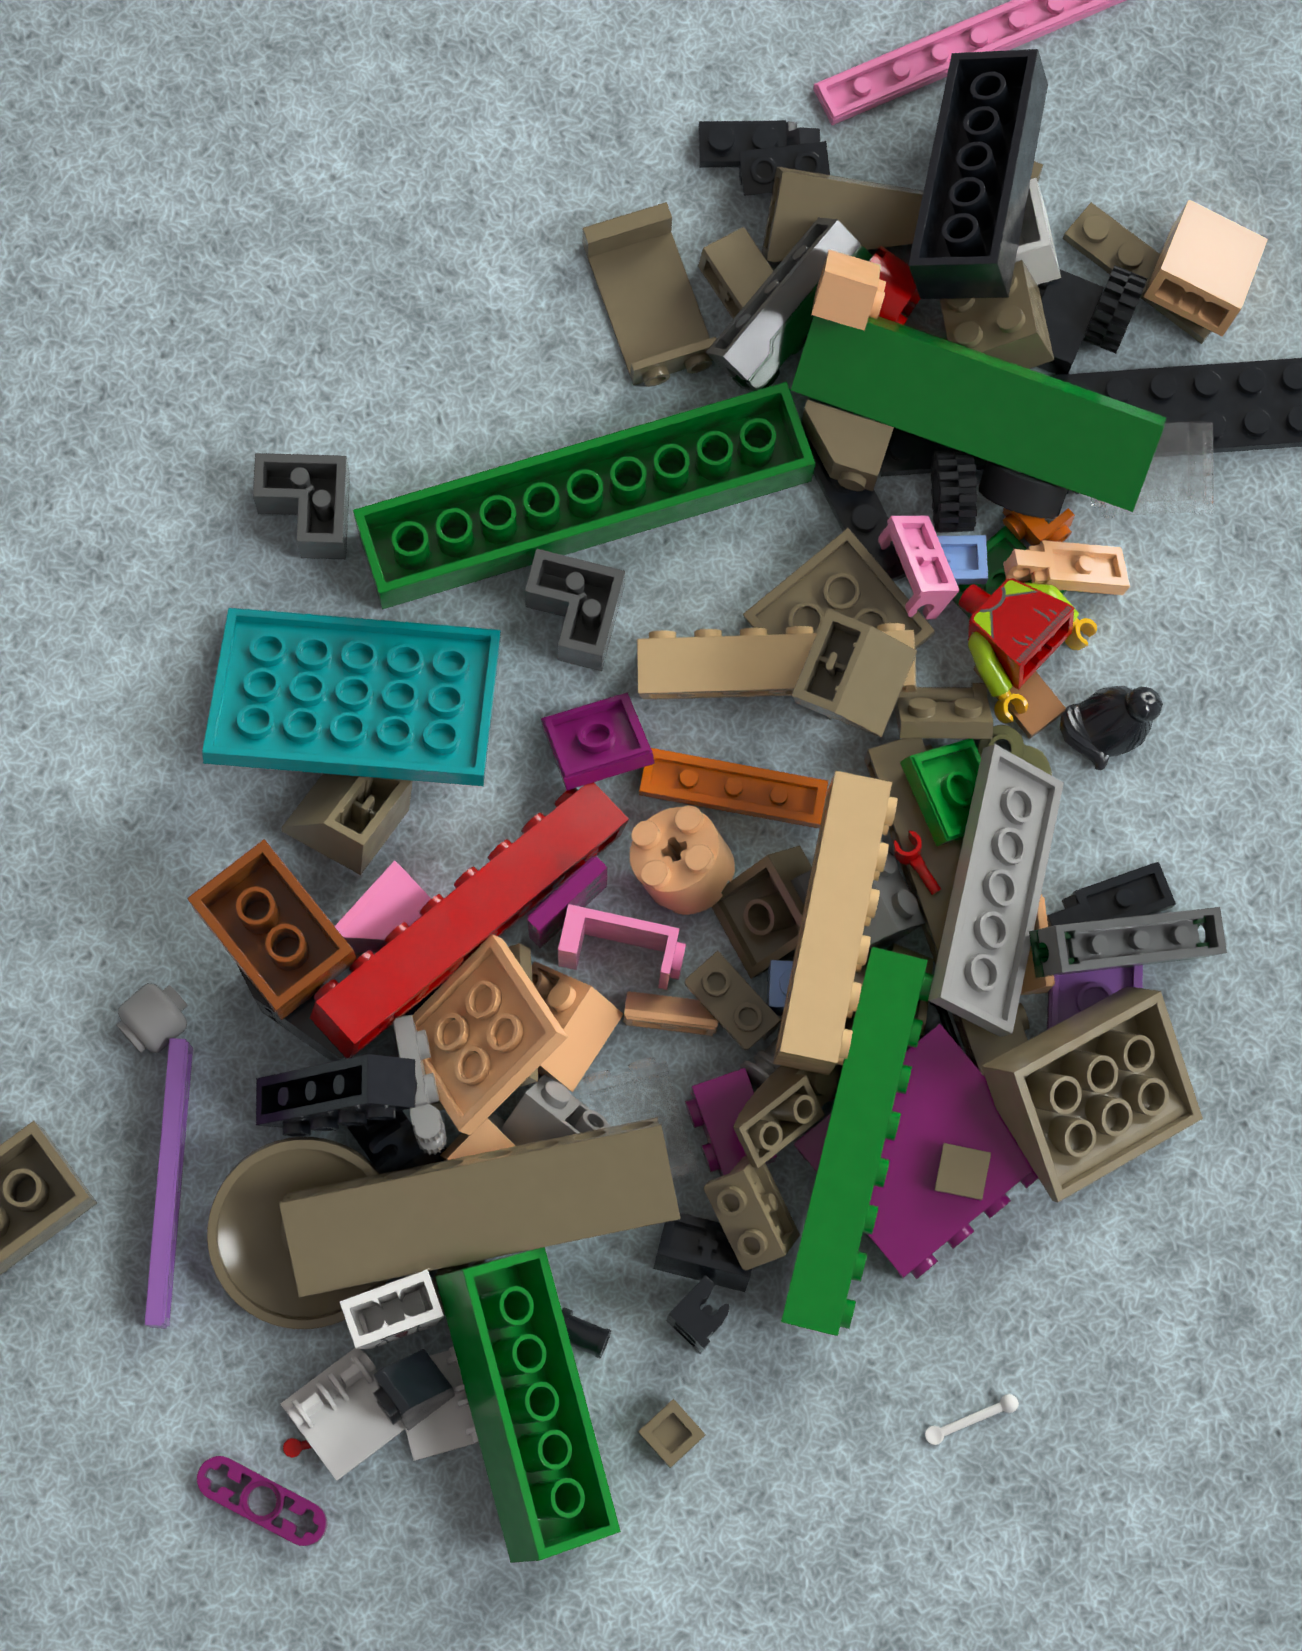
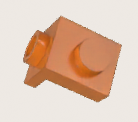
(1038, 529)

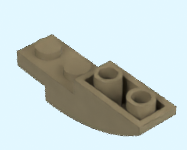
(783, 1110)

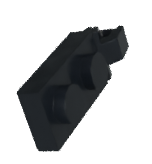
(724, 139)
(1126, 895)

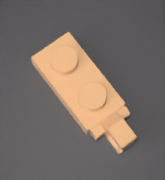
(1070, 567)

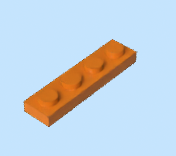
(734, 788)

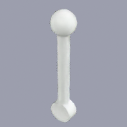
(935, 1434)

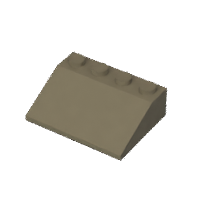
(1095, 1090)

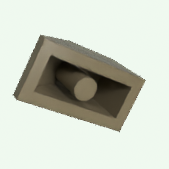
(847, 444)

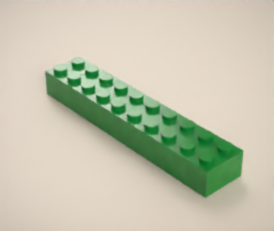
(584, 494)

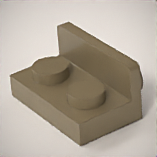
(732, 1001)
(752, 1214)

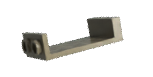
(648, 295)

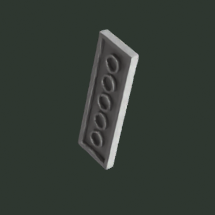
(996, 891)

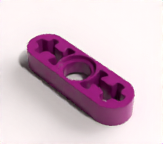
(236, 1473)

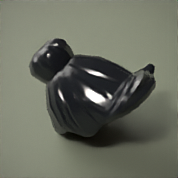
(1110, 722)

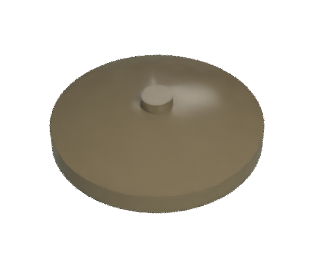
(249, 1235)

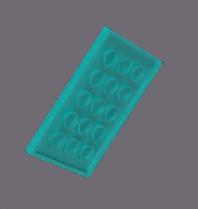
(353, 697)

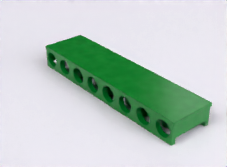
(982, 406)

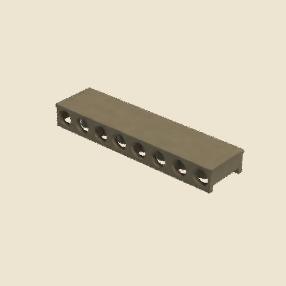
(479, 1207)

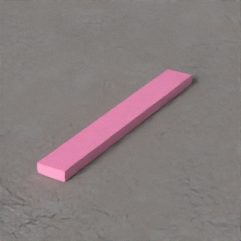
(930, 57)

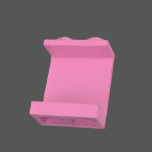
(623, 929)

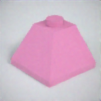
(382, 908)

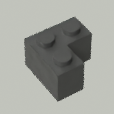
(312, 489)
(582, 594)

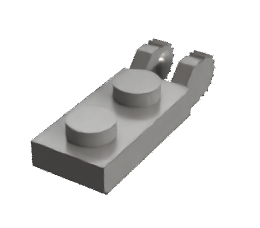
(424, 1117)

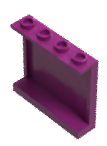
(942, 1105)

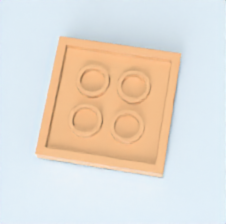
(485, 1033)

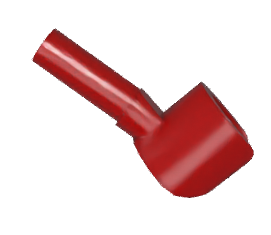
(916, 861)

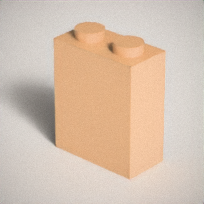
(1205, 268)

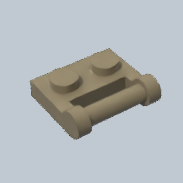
(945, 713)

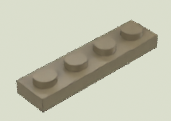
(1112, 244)

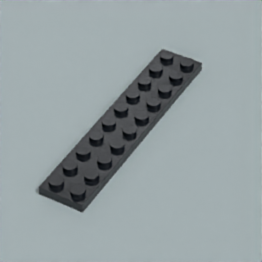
(1247, 402)

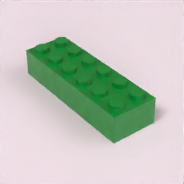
(528, 1405)

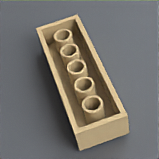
(833, 923)

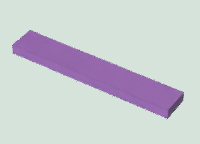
(169, 1184)

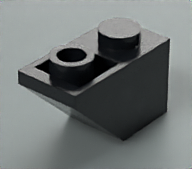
(411, 1389)

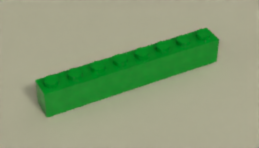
(855, 1141)

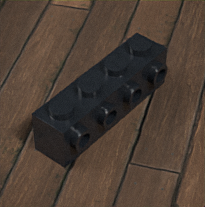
(336, 1094)

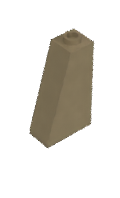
(868, 210)

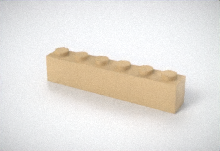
(734, 665)

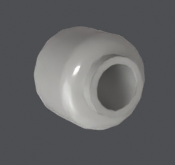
(152, 1017)

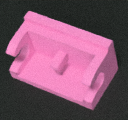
(922, 562)

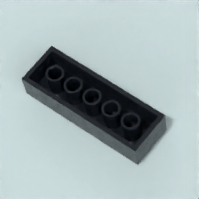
(979, 175)

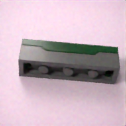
(779, 313)
(1126, 942)

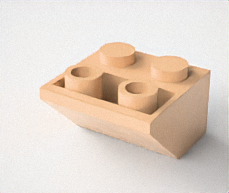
(584, 1018)

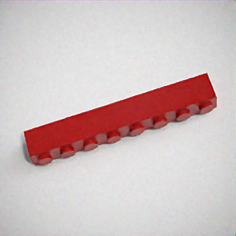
(455, 926)

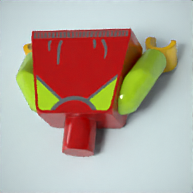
(1017, 633)

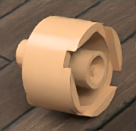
(681, 859)

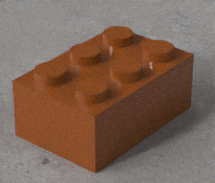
(272, 929)

